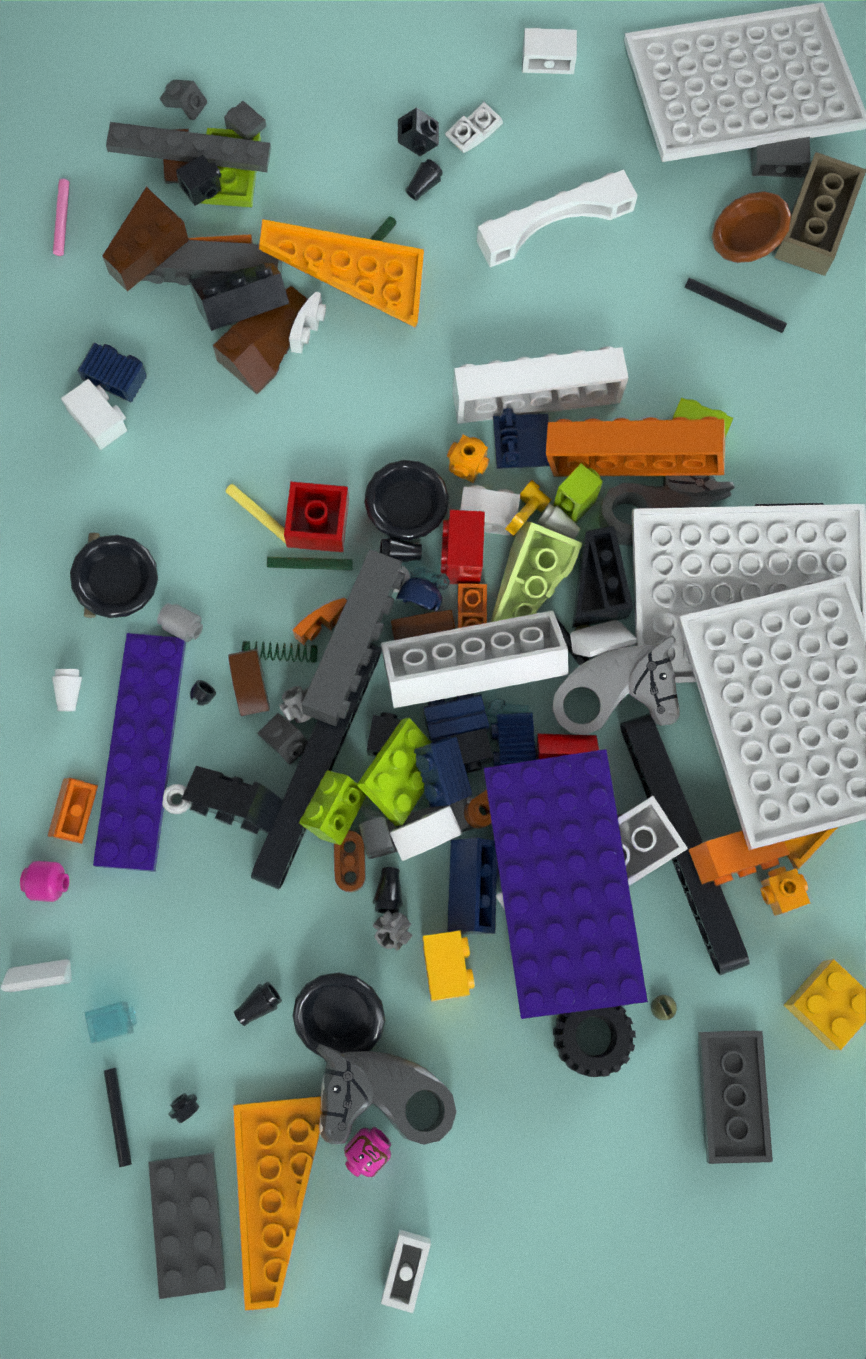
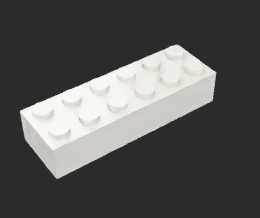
(540, 384)
(475, 658)
(646, 840)

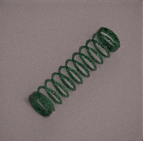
(313, 652)

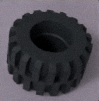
(598, 1065)

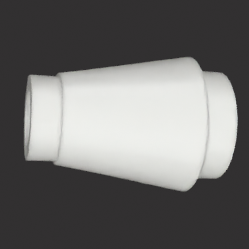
(558, 521)
(66, 688)

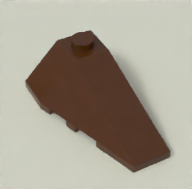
(258, 344)

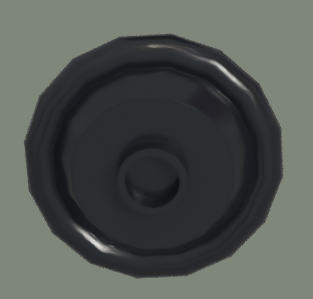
(406, 499)
(114, 576)
(338, 1013)

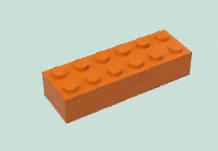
(638, 446)

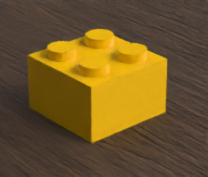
(446, 965)
(830, 1004)

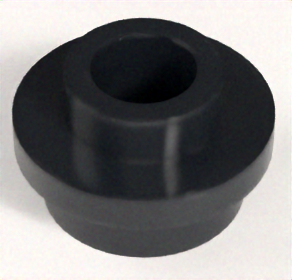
(183, 1107)

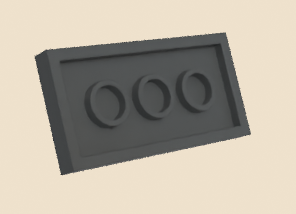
(735, 1097)
(186, 1225)

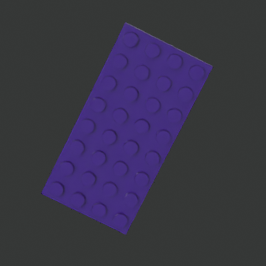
(564, 885)

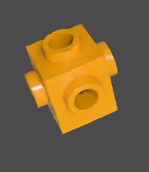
(468, 458)
(784, 890)

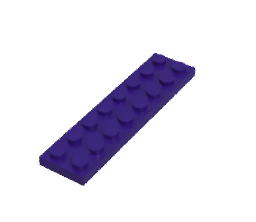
(140, 753)

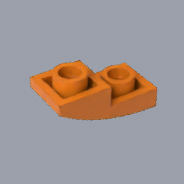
(472, 604)
(311, 625)

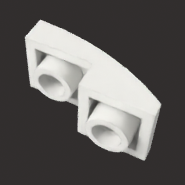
(475, 129)
(307, 320)
(425, 833)

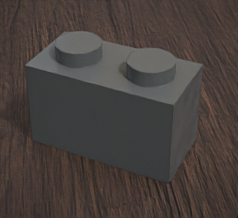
(782, 158)

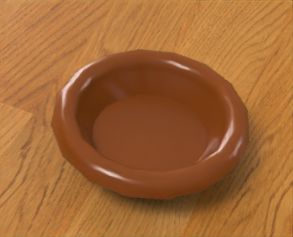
(751, 227)

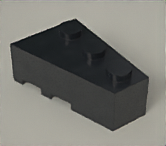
(601, 581)
(232, 800)

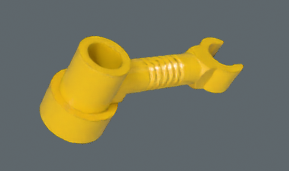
(534, 499)

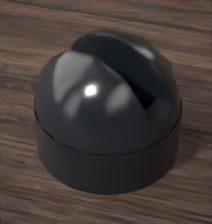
(202, 692)

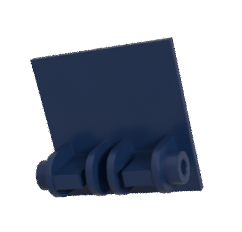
(520, 439)

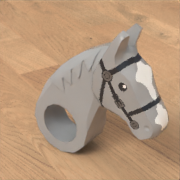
(632, 670)

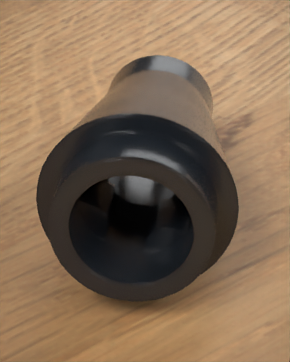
(425, 178)
(401, 549)
(388, 891)
(259, 1003)

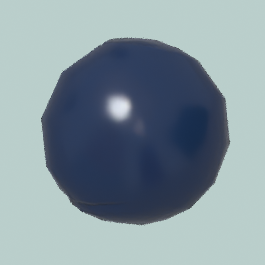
(421, 592)

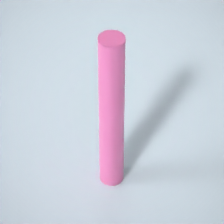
(61, 217)

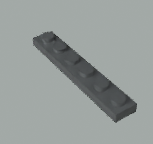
(188, 146)

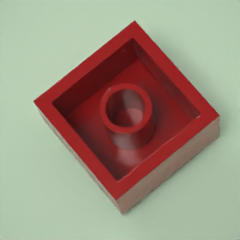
(316, 516)
(463, 546)

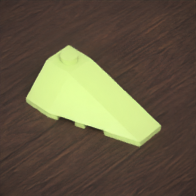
(533, 570)

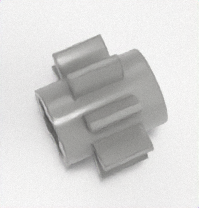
(293, 704)
(392, 930)

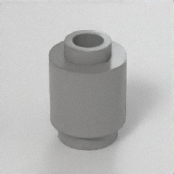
(180, 622)

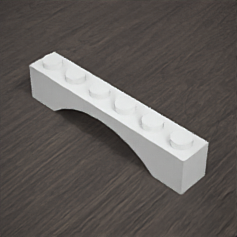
(602, 198)

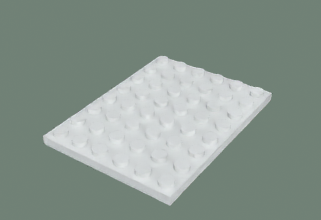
(744, 81)
(733, 554)
(786, 706)

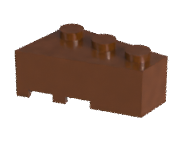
(144, 240)

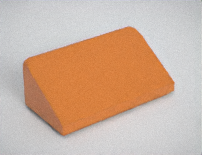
(72, 810)

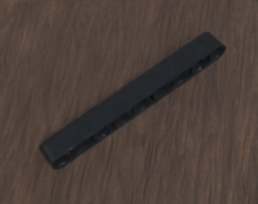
(316, 759)
(705, 899)

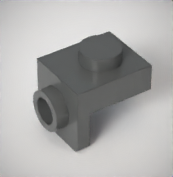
(184, 95)
(244, 121)
(284, 738)

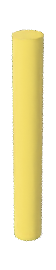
(256, 511)

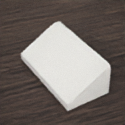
(601, 638)
(37, 976)

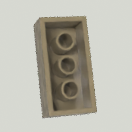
(821, 213)

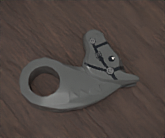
(675, 493)
(388, 1081)

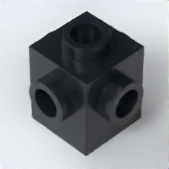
(418, 132)

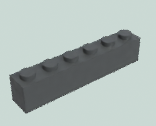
(208, 258)
(352, 638)

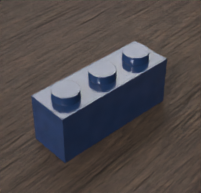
(472, 886)

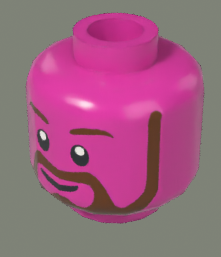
(367, 1152)

